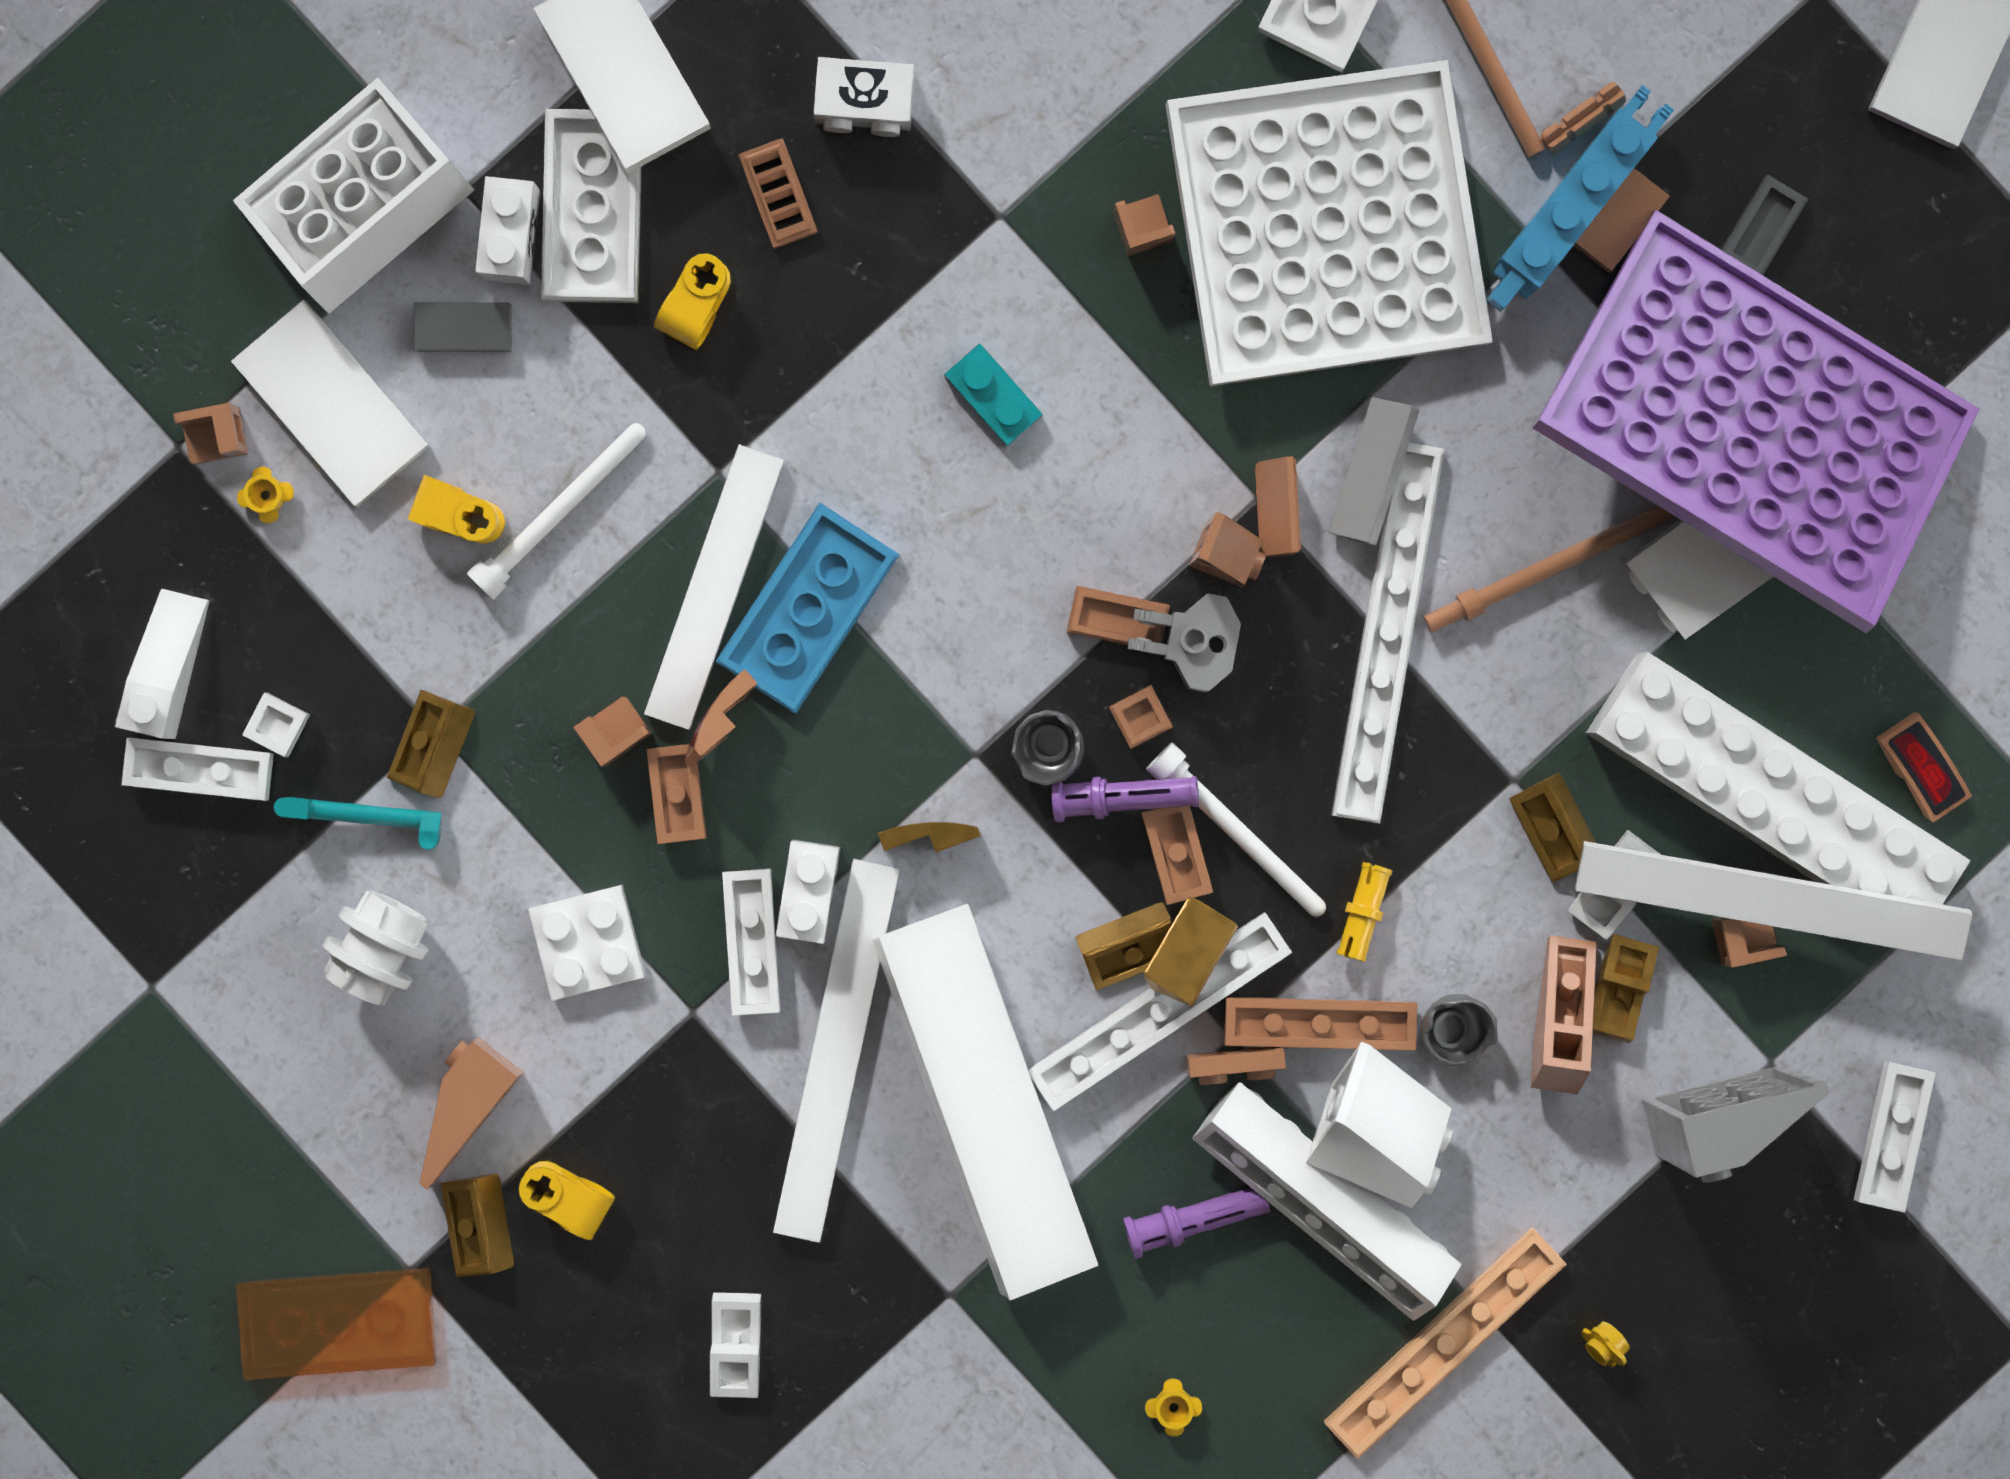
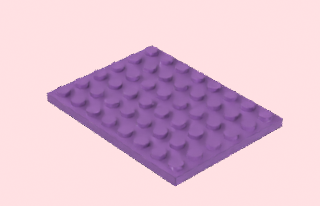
(1758, 421)

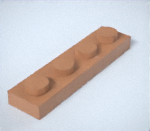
(1320, 1023)

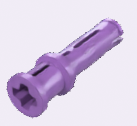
(1101, 797)
(1174, 1224)

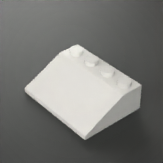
(353, 196)

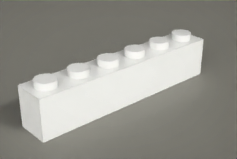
(1336, 1213)

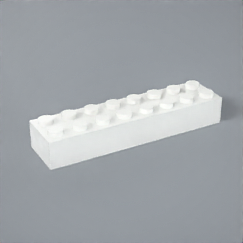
(1769, 787)

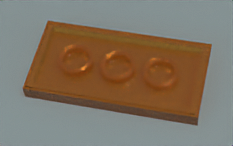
(336, 1323)

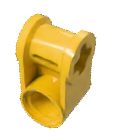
(691, 310)
(450, 511)
(576, 1203)

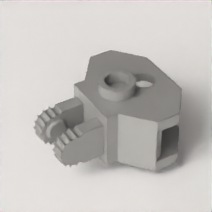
(1189, 640)

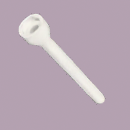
(494, 572)
(1171, 765)

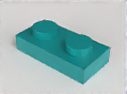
(993, 395)

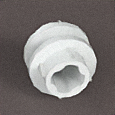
(375, 948)

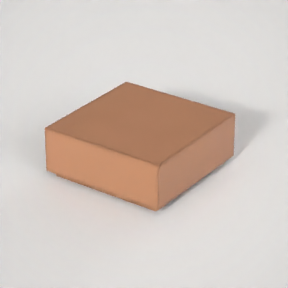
(1140, 717)

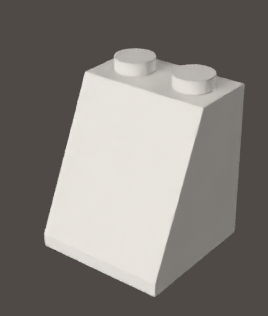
(1692, 577)
(1381, 1129)

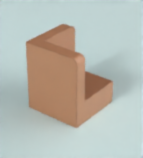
(1143, 225)
(213, 433)
(613, 731)
(1745, 942)

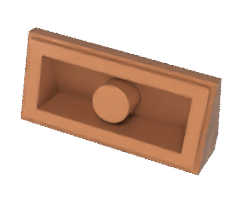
(1278, 506)

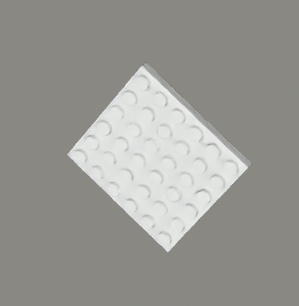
(1328, 222)

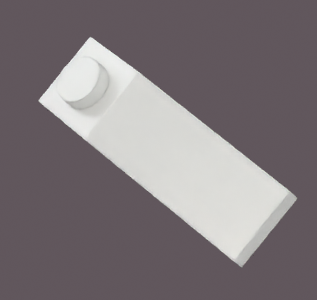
(163, 666)

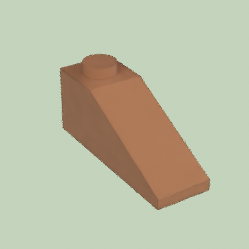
(1228, 551)
(1564, 1016)
(466, 1098)

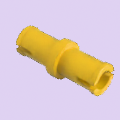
(1364, 912)

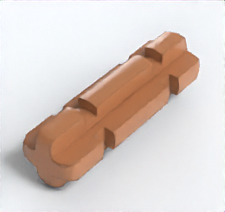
(1583, 118)

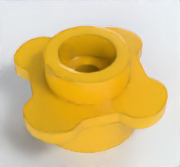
(262, 481)
(1606, 1344)
(1187, 1407)

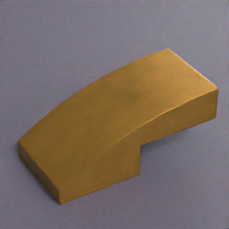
(942, 834)
(1621, 987)

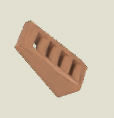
(764, 154)

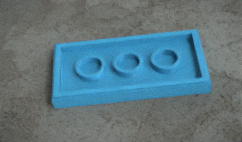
(808, 607)

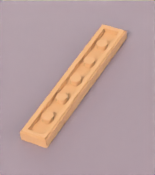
(1444, 1343)

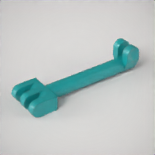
(426, 821)

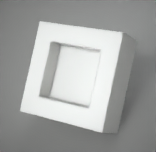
(276, 724)

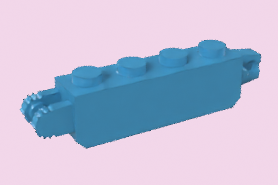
(1576, 201)

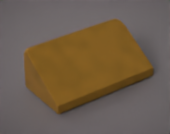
(431, 744)
(1553, 825)
(1124, 945)
(1189, 952)
(477, 1225)

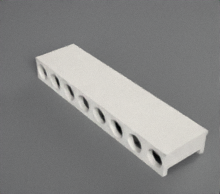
(985, 1102)

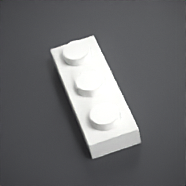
(197, 769)
(751, 942)
(1894, 1136)

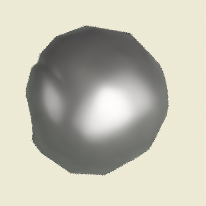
(1048, 747)
(1458, 1029)

